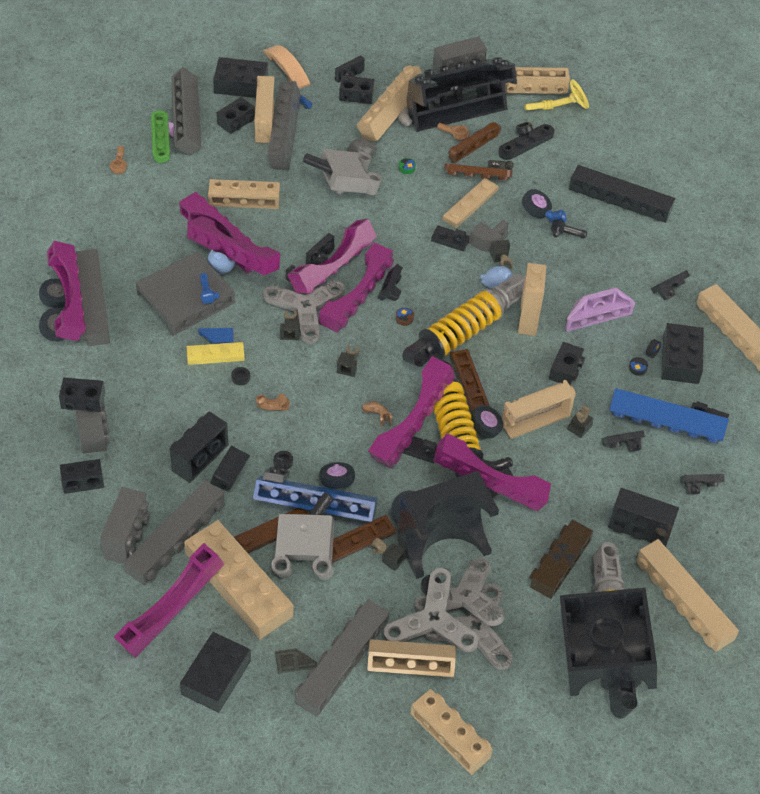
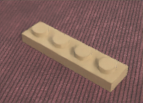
(470, 203)

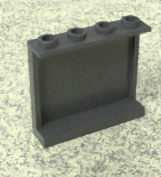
(177, 292)

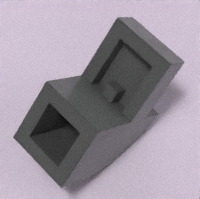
(483, 236)

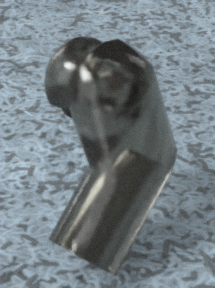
(508, 165)

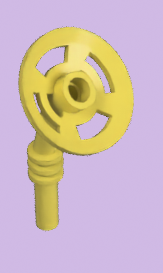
(576, 96)

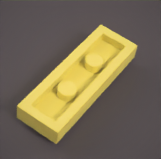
(215, 353)

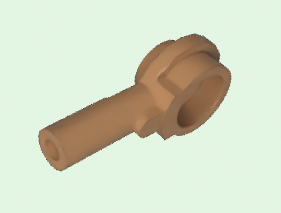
(459, 131)
(118, 165)

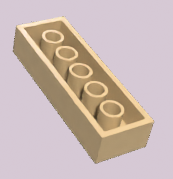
(243, 582)

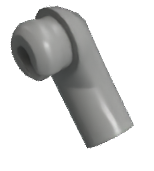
(404, 117)

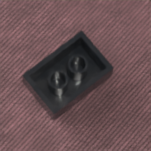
(238, 76)
(682, 353)
(199, 446)
(642, 517)
(215, 672)

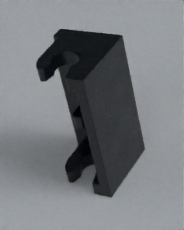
(229, 468)

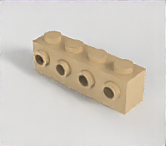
(540, 81)
(244, 194)
(411, 658)
(451, 731)

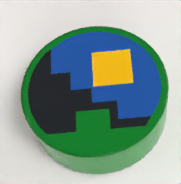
(407, 166)

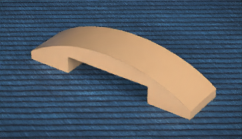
(288, 64)

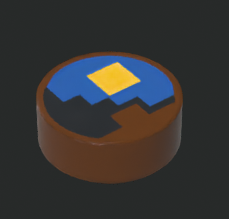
(404, 316)

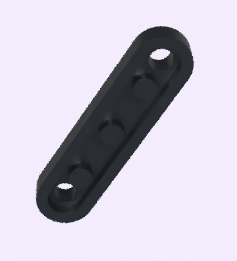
(526, 142)

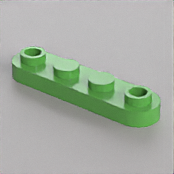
(160, 136)

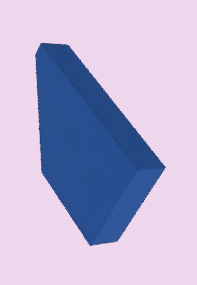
(217, 335)

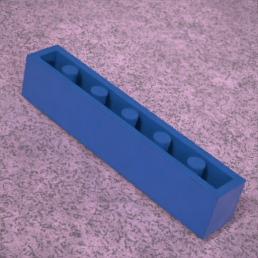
(668, 414)
(306, 496)

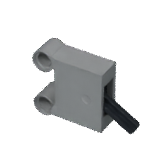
(346, 171)
(306, 539)

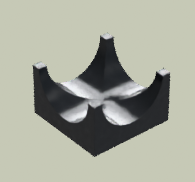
(443, 513)
(608, 637)

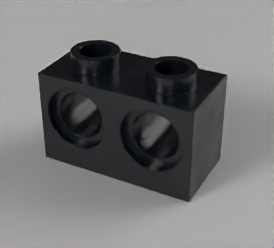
(356, 89)
(235, 115)
(82, 394)
(81, 476)

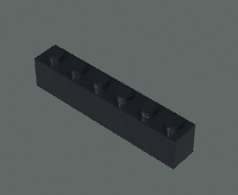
(621, 193)

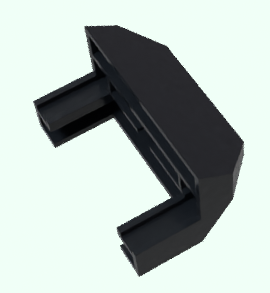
(438, 94)

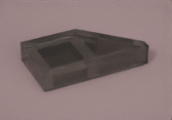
(293, 660)

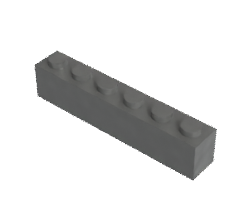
(186, 111)
(284, 125)
(92, 298)
(171, 534)
(341, 658)

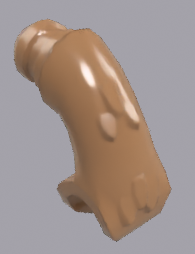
(280, 403)
(376, 407)

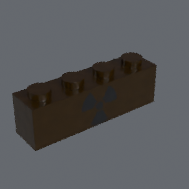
(561, 558)

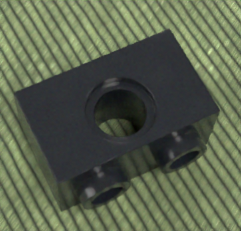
(567, 363)

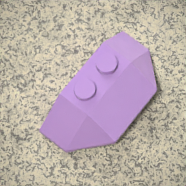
(599, 308)

